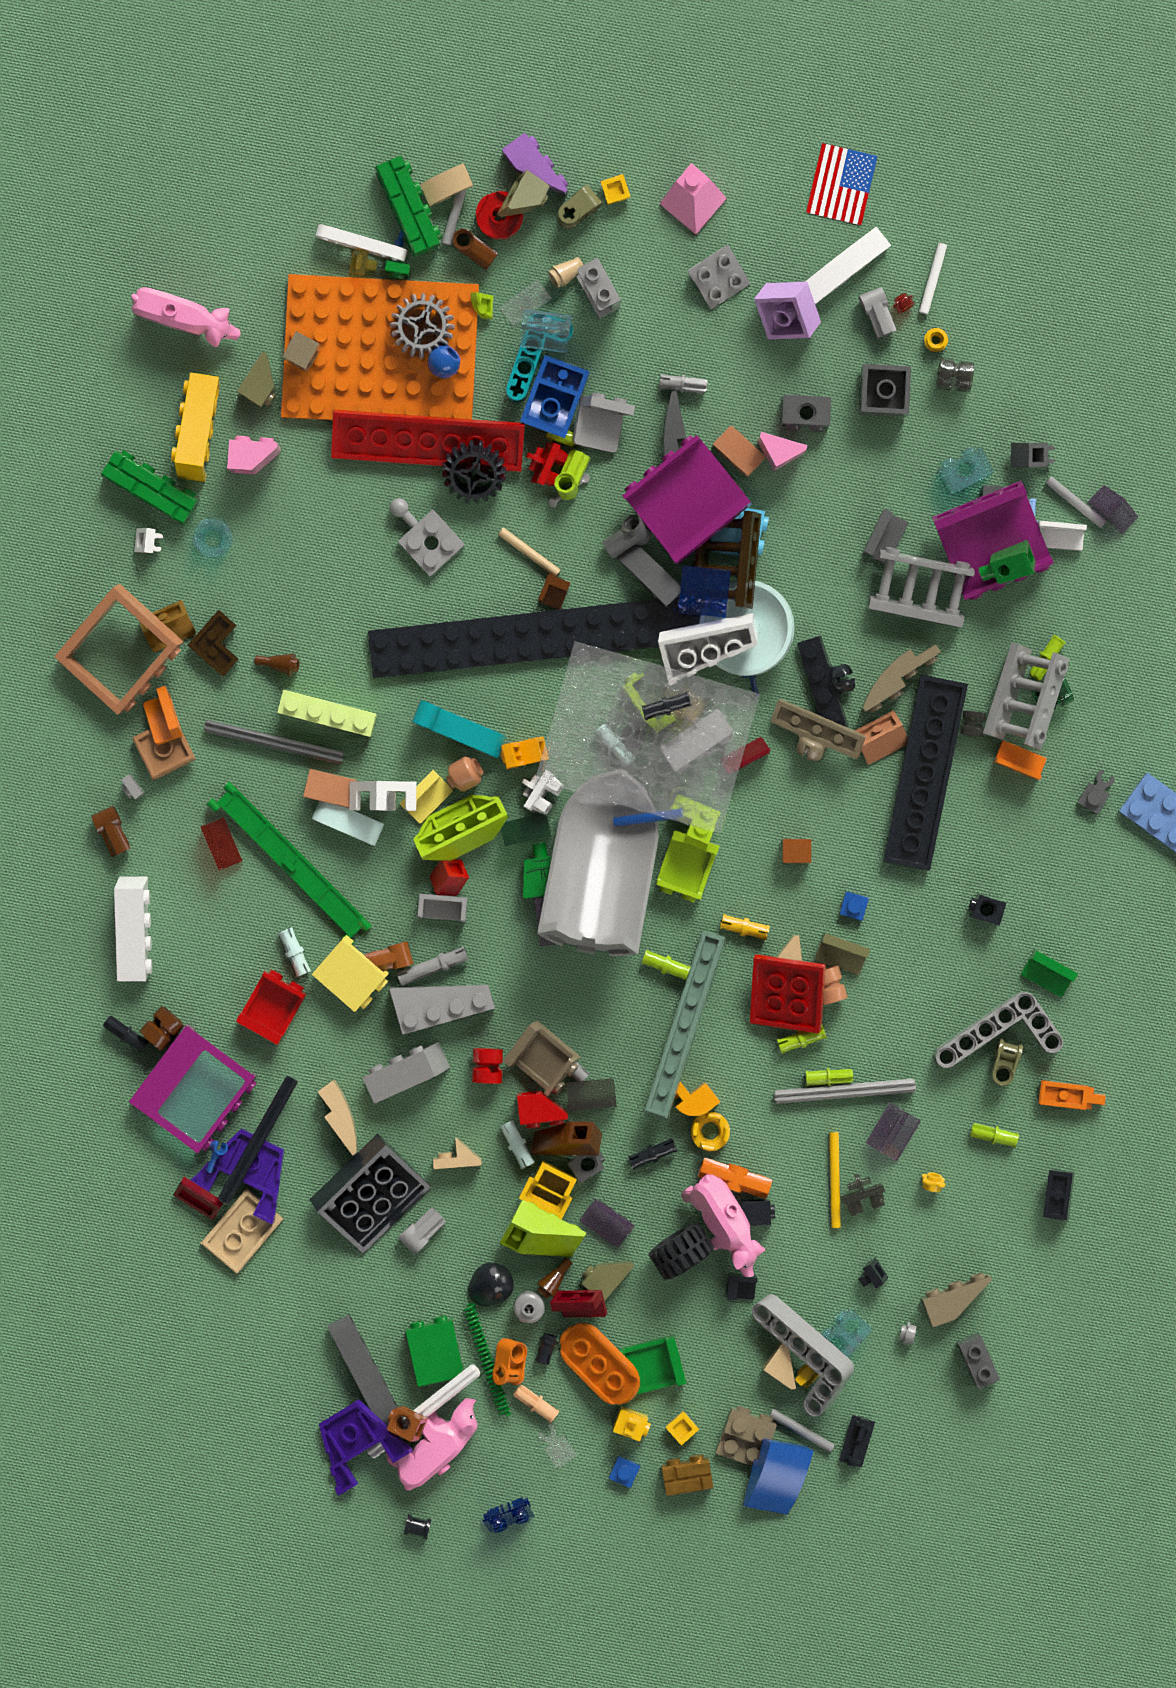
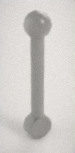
(554, 501)

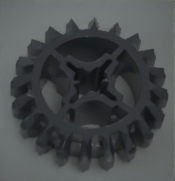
(483, 474)

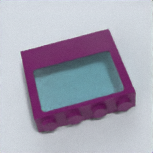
(193, 1089)

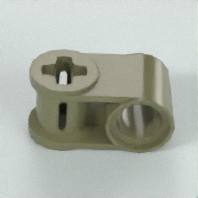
(581, 204)
(1006, 1061)

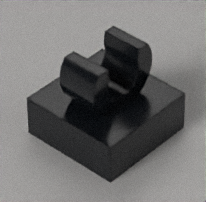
(873, 1273)

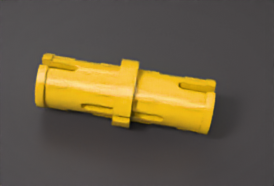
(744, 927)

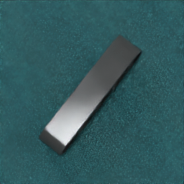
(363, 1367)

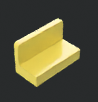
(429, 796)

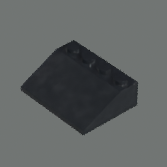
(369, 1193)

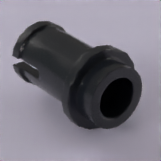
(546, 1348)

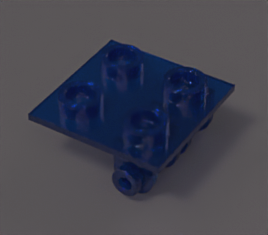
(704, 591)
(499, 1521)

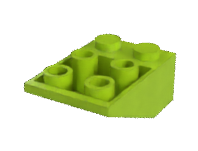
(540, 1233)

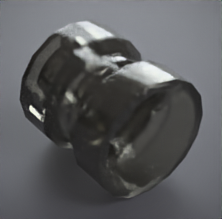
(973, 718)

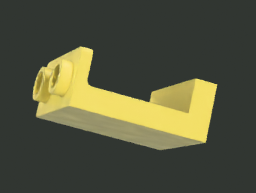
(350, 975)

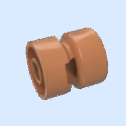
(832, 988)

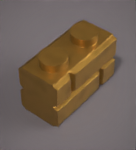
(687, 1475)

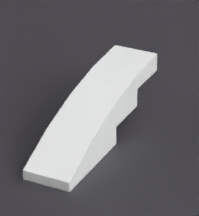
(847, 264)

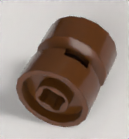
(161, 1028)

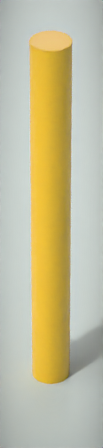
(834, 1179)

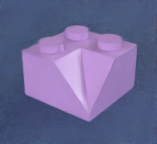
(787, 310)

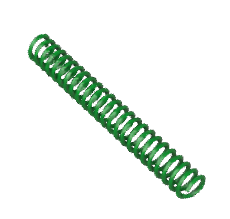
(486, 1358)

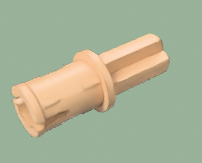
(536, 1403)

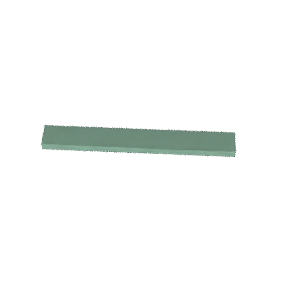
(685, 1024)

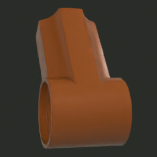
(393, 957)

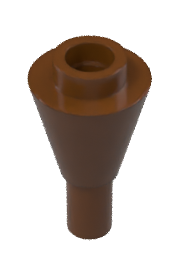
(284, 663)
(551, 1282)

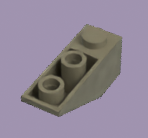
(951, 1302)

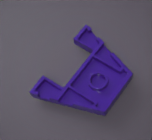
(262, 1175)
(350, 1434)

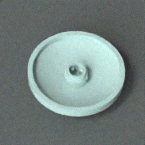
(774, 629)

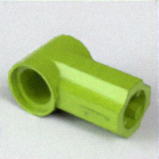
(572, 473)

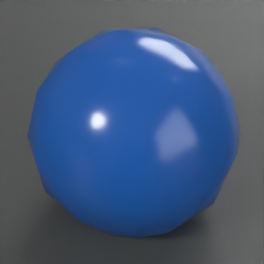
(444, 362)

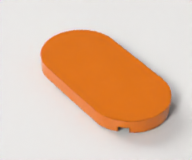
(599, 1363)

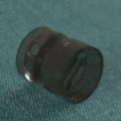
(955, 375)

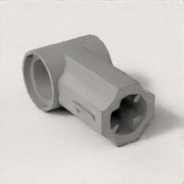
(876, 307)
(418, 1234)

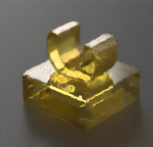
(360, 263)

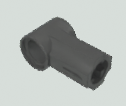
(632, 532)

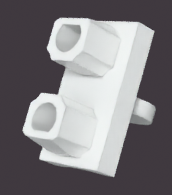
(538, 791)

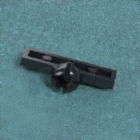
(825, 680)

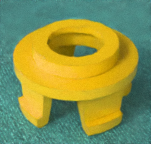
(713, 1144)

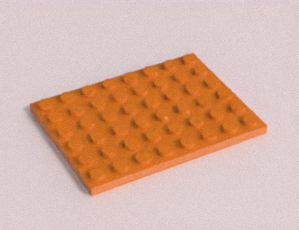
(359, 357)

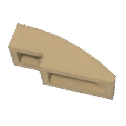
(340, 1116)

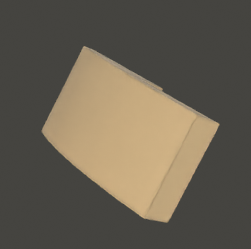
(446, 184)

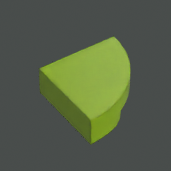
(482, 304)

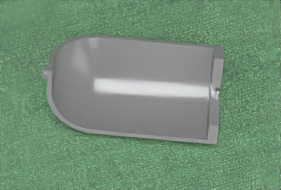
(598, 878)

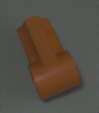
(476, 250)
(109, 825)

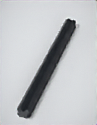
(257, 1140)

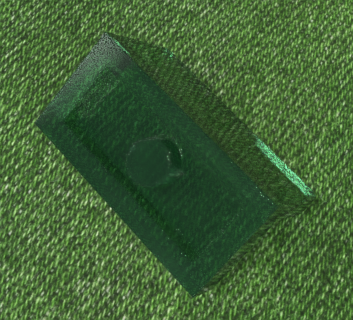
(525, 829)

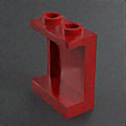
(272, 1006)

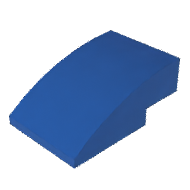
(555, 396)
(777, 1476)

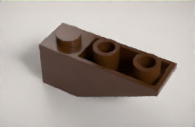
(568, 1139)

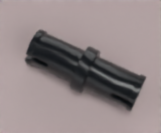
(666, 705)
(652, 1153)

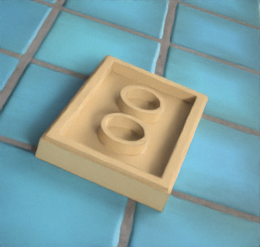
(239, 1232)

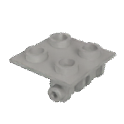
(719, 276)

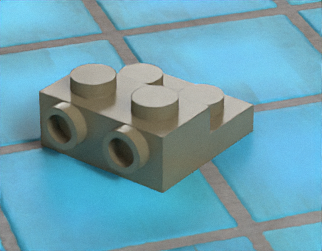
(744, 1435)

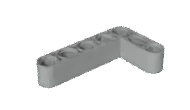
(998, 1027)
(810, 1347)

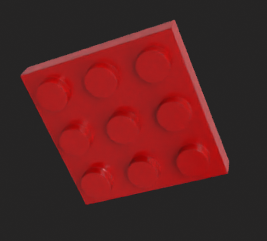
(787, 993)

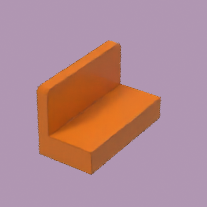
(162, 717)
(1020, 760)

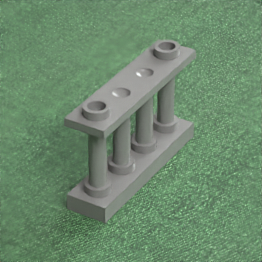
(905, 605)
(1008, 689)

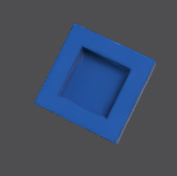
(854, 905)
(624, 1471)

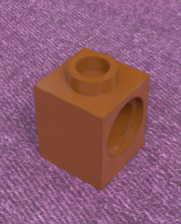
(416, 1423)

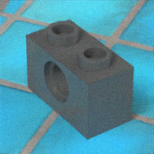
(818, 405)
(978, 1360)

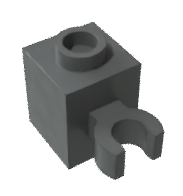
(1030, 454)

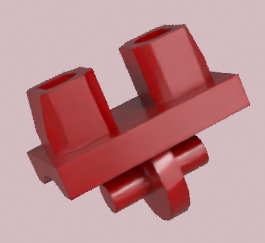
(542, 462)

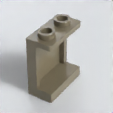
(543, 1058)

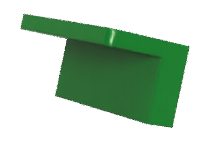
(1048, 973)

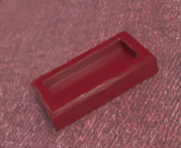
(198, 1198)

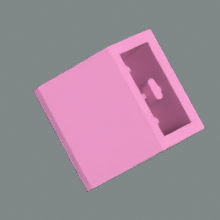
(250, 456)

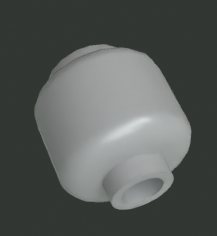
(529, 1298)

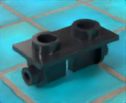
(857, 1441)

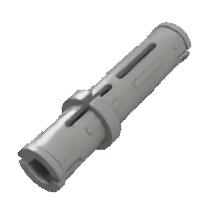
(429, 967)

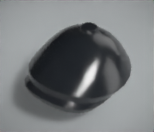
(491, 1284)

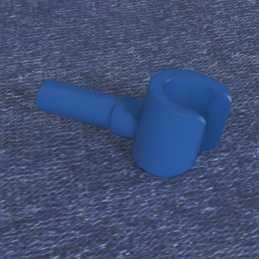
(215, 1154)

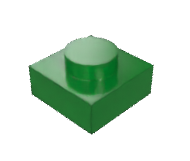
(397, 270)

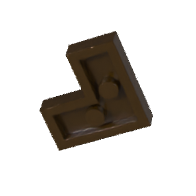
(209, 643)

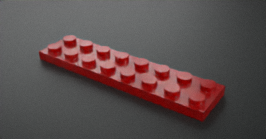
(421, 438)

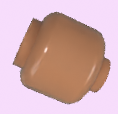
(464, 773)

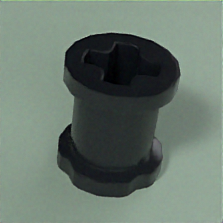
(417, 1526)

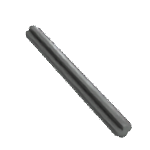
(273, 742)

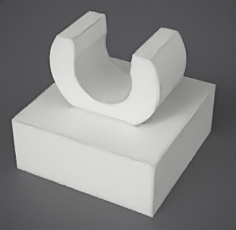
(145, 540)

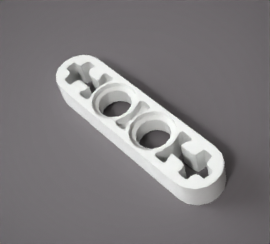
(360, 242)

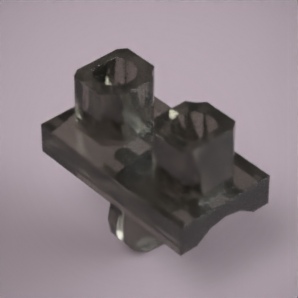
(853, 1199)

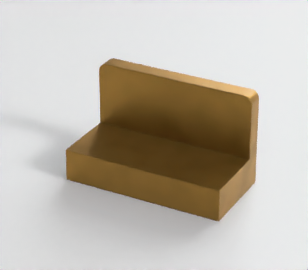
(176, 619)

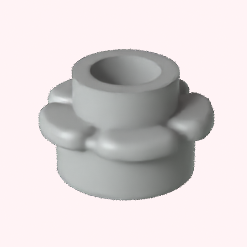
(908, 1333)

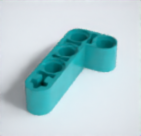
(531, 358)
(459, 728)

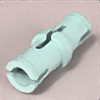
(294, 952)
(517, 1144)

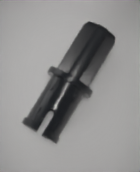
(125, 1033)

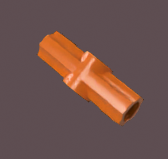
(737, 1177)

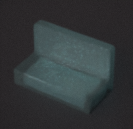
(545, 330)

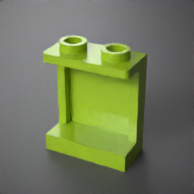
(686, 868)

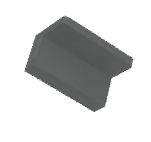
(886, 533)

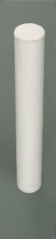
(933, 278)

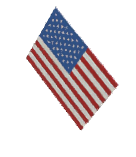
(841, 184)

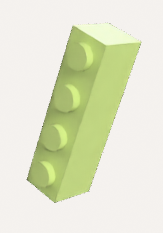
(327, 713)

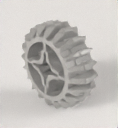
(411, 321)

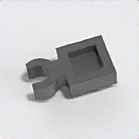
(1093, 795)

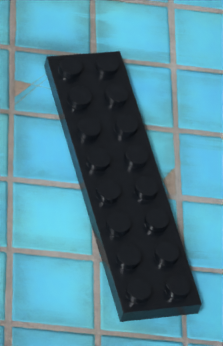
(925, 772)

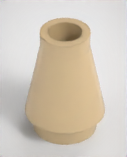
(563, 273)

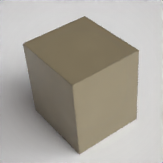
(301, 351)

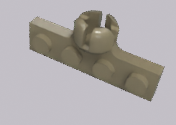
(816, 732)

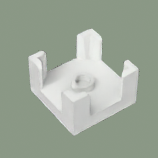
(382, 794)

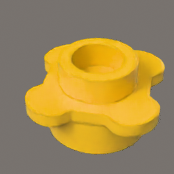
(933, 1182)

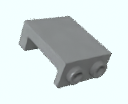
(598, 288)

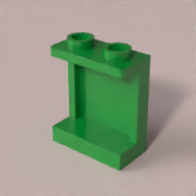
(434, 1350)
(656, 1363)

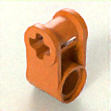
(509, 1360)

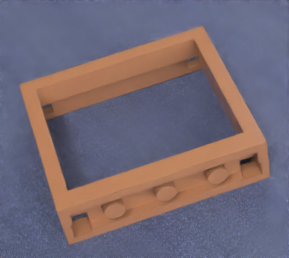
(147, 618)

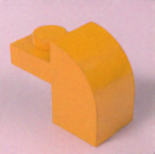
(522, 752)
(696, 1102)

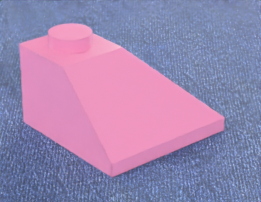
(693, 199)

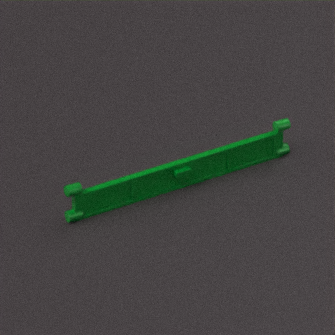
(290, 860)

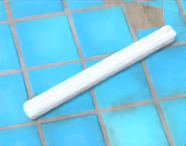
(436, 1401)

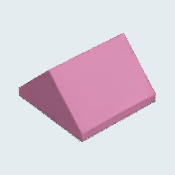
(780, 450)

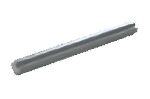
(844, 1091)

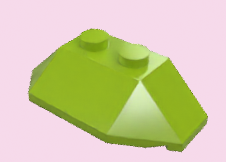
(460, 828)

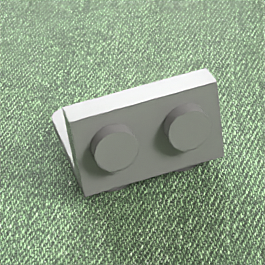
(600, 421)

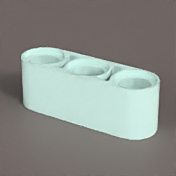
(348, 822)

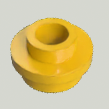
(942, 336)

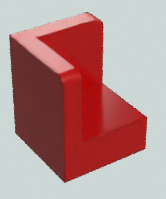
(449, 877)

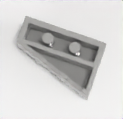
(405, 1072)

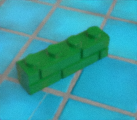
(407, 206)
(149, 487)

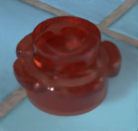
(903, 303)

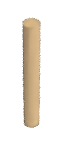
(529, 552)

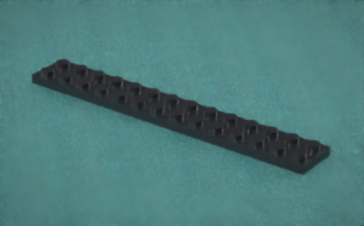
(521, 637)

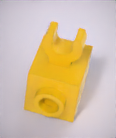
(631, 1424)

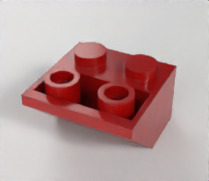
(537, 1108)

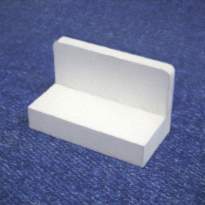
(1062, 535)

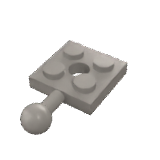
(414, 539)

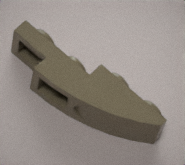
(890, 682)

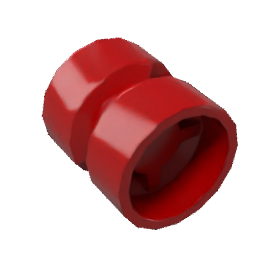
(487, 1065)

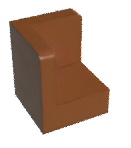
(796, 850)

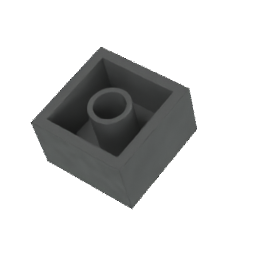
(885, 390)

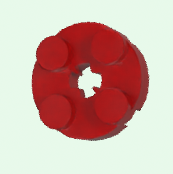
(485, 220)

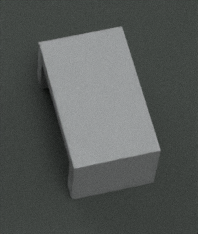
(442, 907)

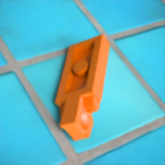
(1068, 1095)

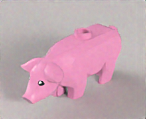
(183, 315)
(725, 1221)
(441, 1444)

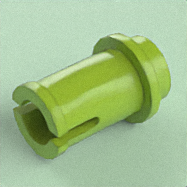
(568, 440)

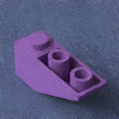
(524, 156)

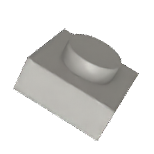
(131, 787)

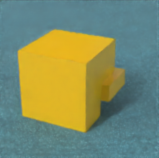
(549, 1189)

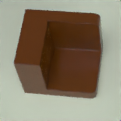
(554, 592)

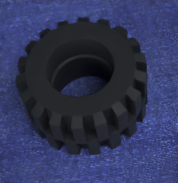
(681, 1251)

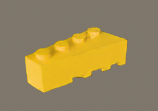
(196, 426)

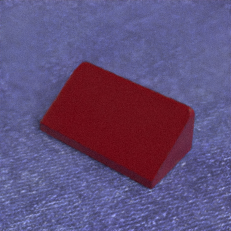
(754, 751)

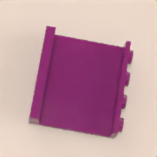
(686, 498)
(988, 526)

